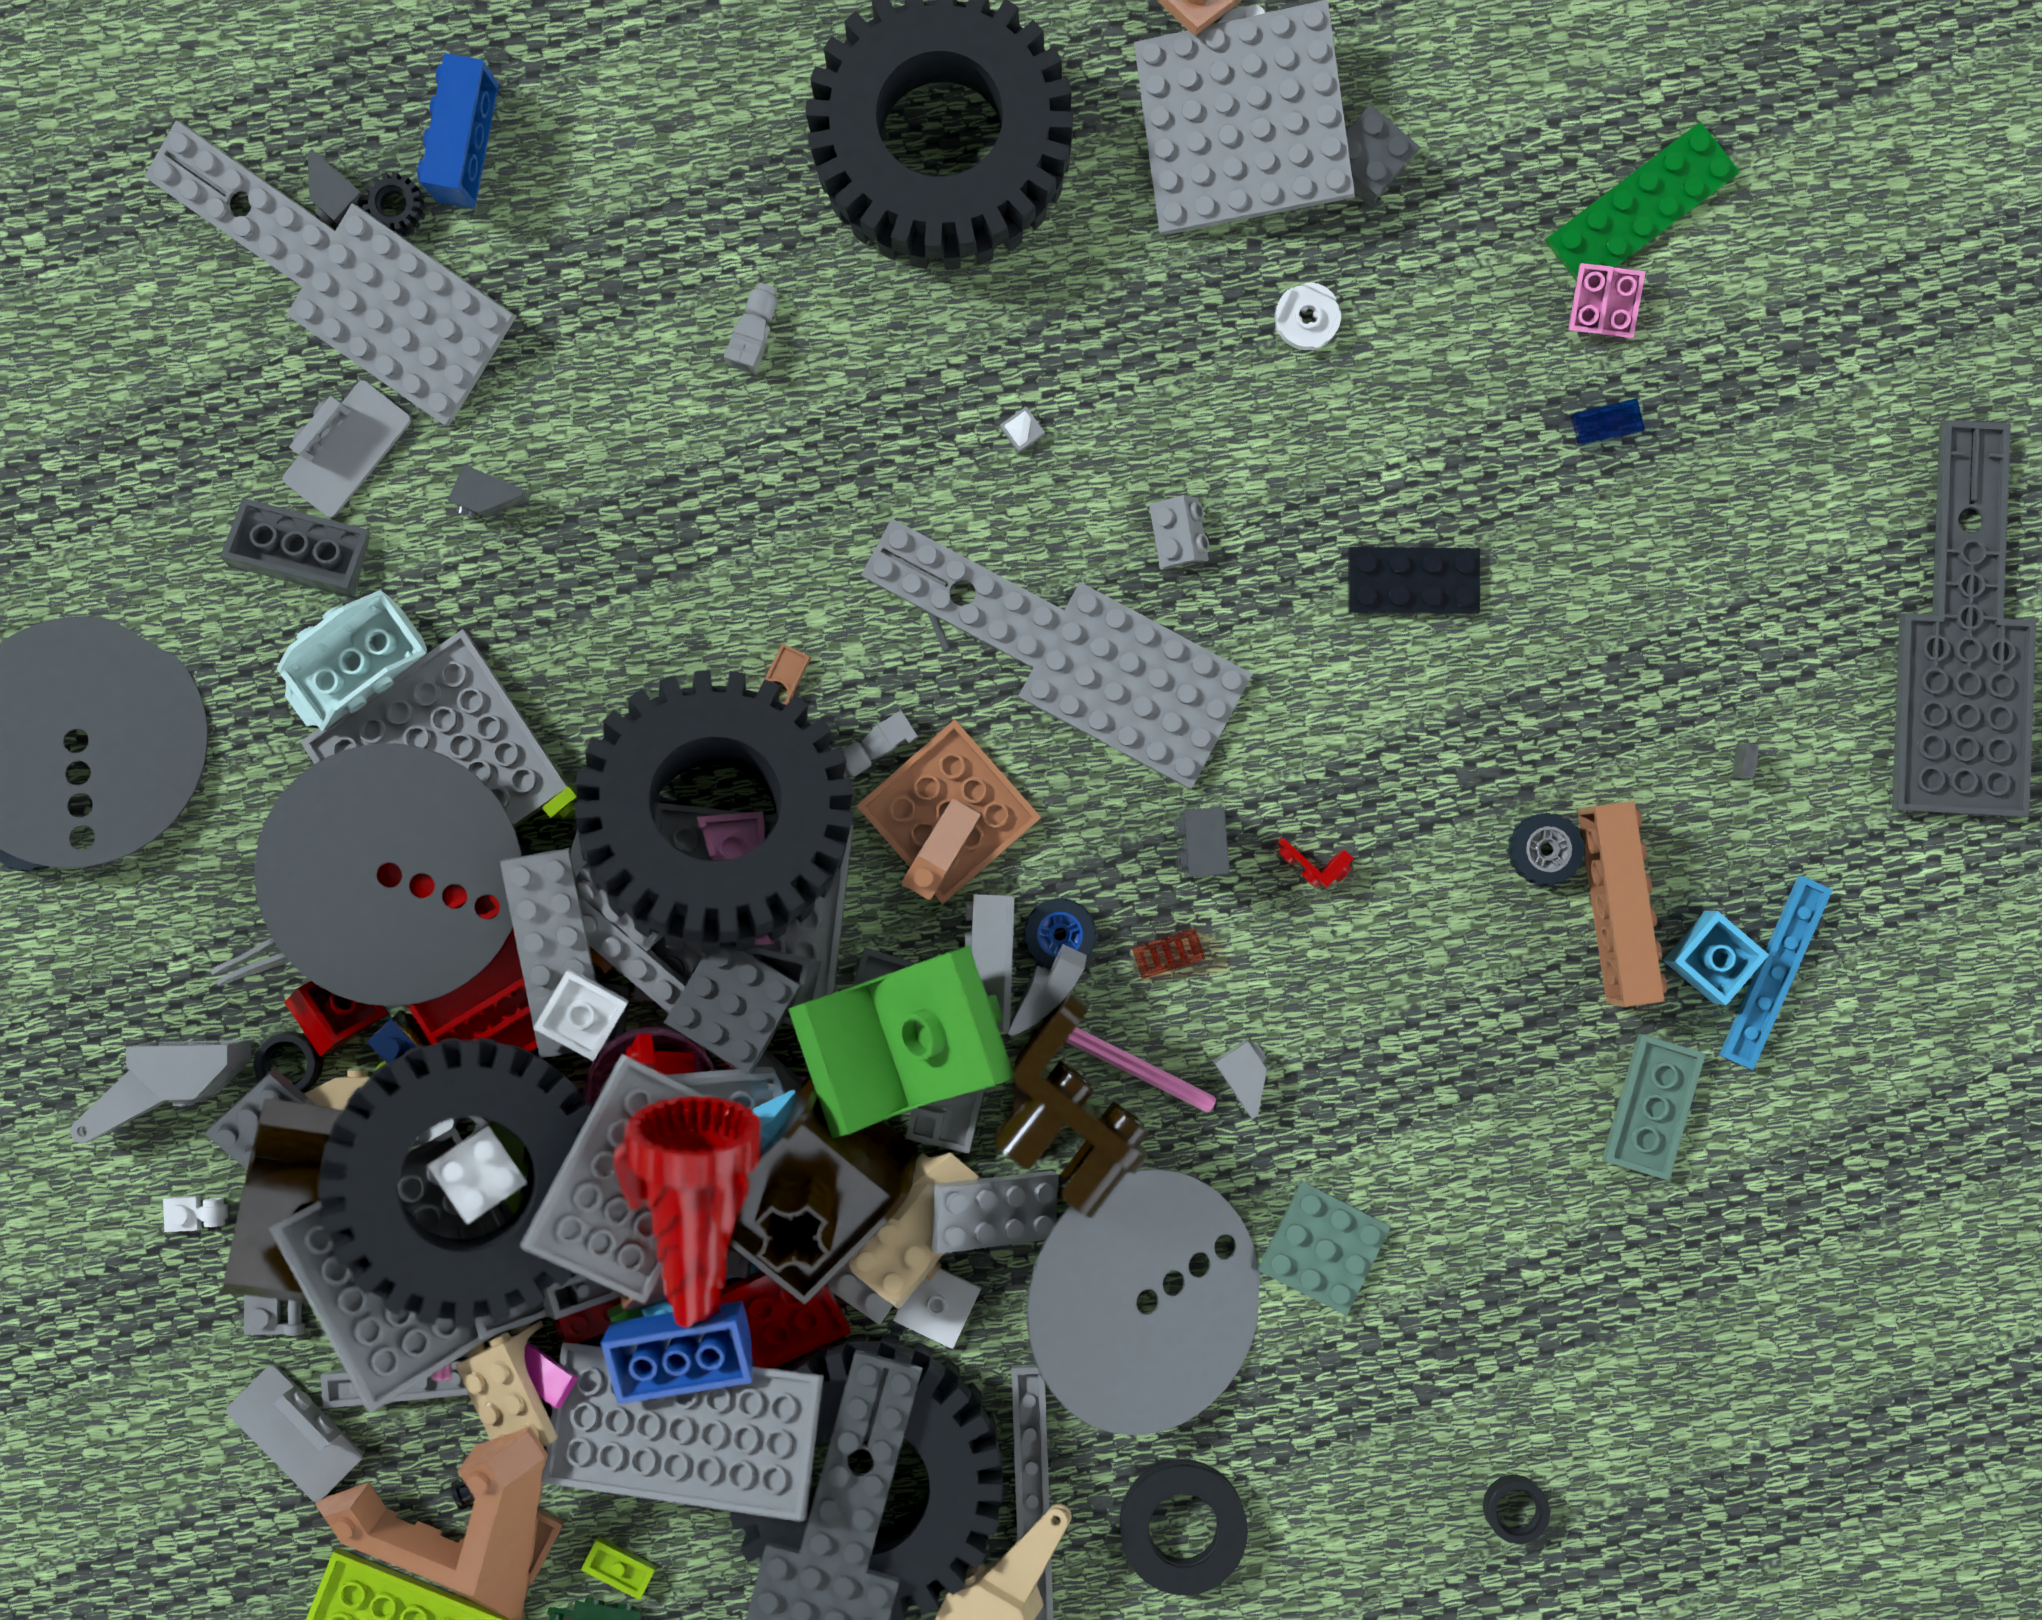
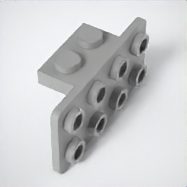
(343, 446)
(294, 1433)

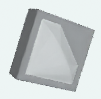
(1022, 429)

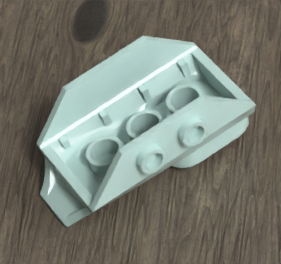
(348, 658)

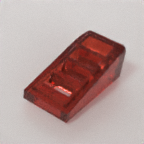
(1195, 945)

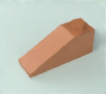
(941, 849)

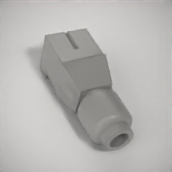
(751, 331)
(878, 743)

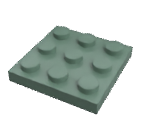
(1324, 1248)

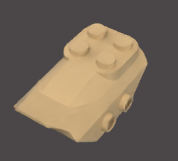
(901, 1251)

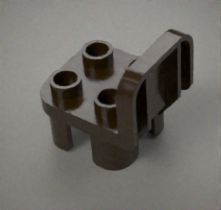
(1059, 1098)

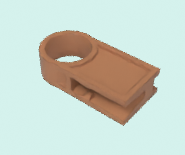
(788, 669)

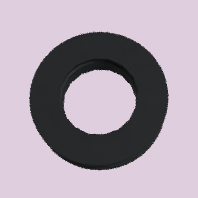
(1198, 1572)

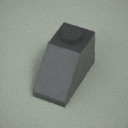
(330, 190)
(484, 494)

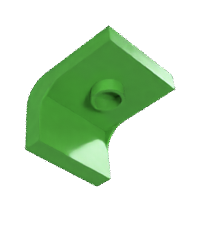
(902, 1041)

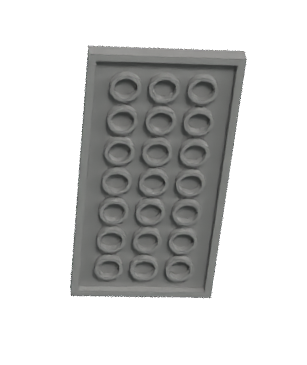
(706, 1448)

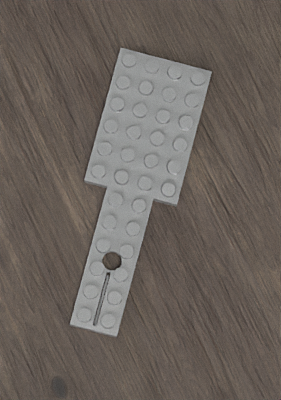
(360, 282)
(1089, 663)

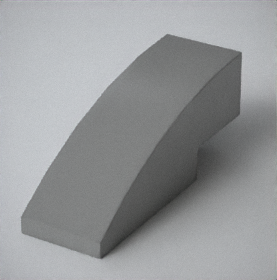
(1047, 989)

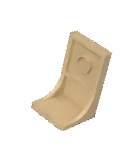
(502, 1387)

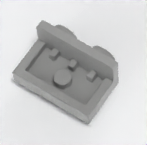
(1179, 531)

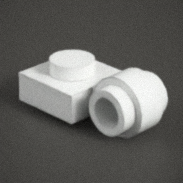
(187, 1213)

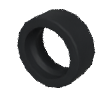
(266, 1049)
(1542, 1512)

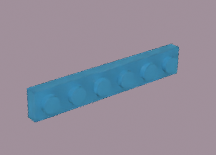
(1776, 973)

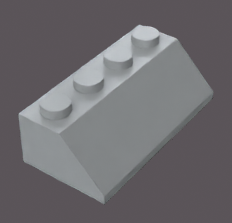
(993, 946)

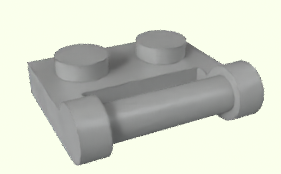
(263, 1317)

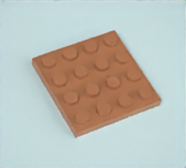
(920, 790)

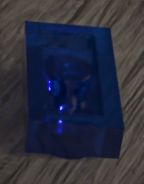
(1607, 422)

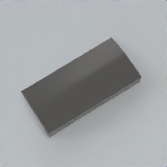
(296, 547)

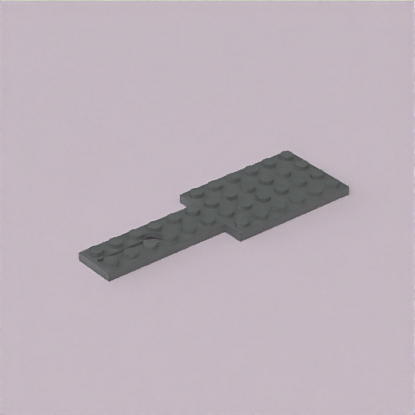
(1965, 667)
(830, 1570)

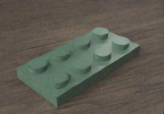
(1653, 1107)

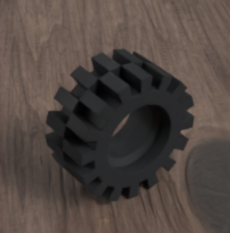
(395, 185)

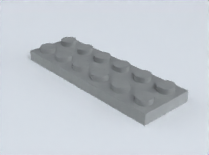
(546, 929)

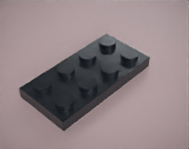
(1413, 580)

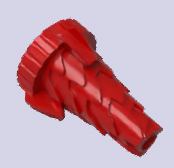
(692, 1170)

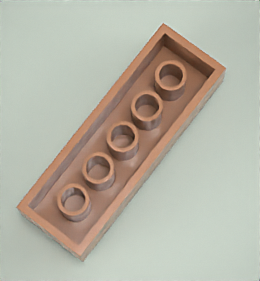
(1622, 904)

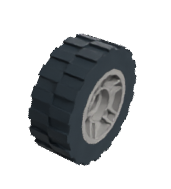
(1561, 838)

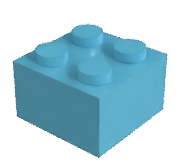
(1715, 957)

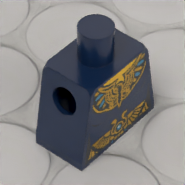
(397, 1037)

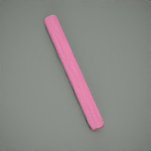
(1141, 1070)

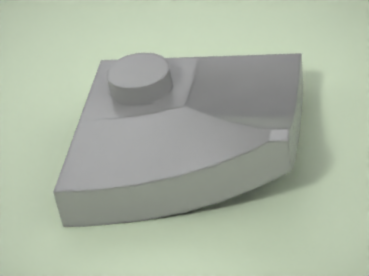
(947, 1122)

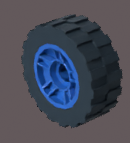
(1053, 915)

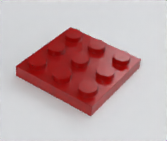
(781, 1323)

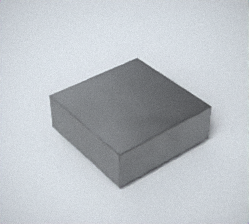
(1745, 761)

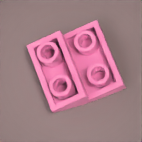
(1606, 300)

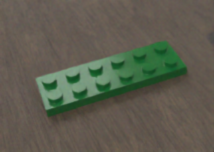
(1644, 203)

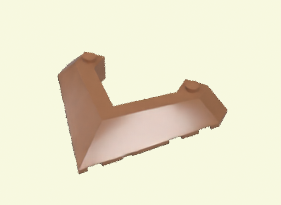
(500, 1536)

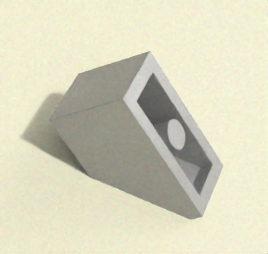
(1244, 1074)

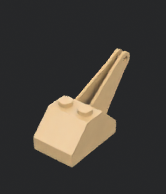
(1010, 1586)

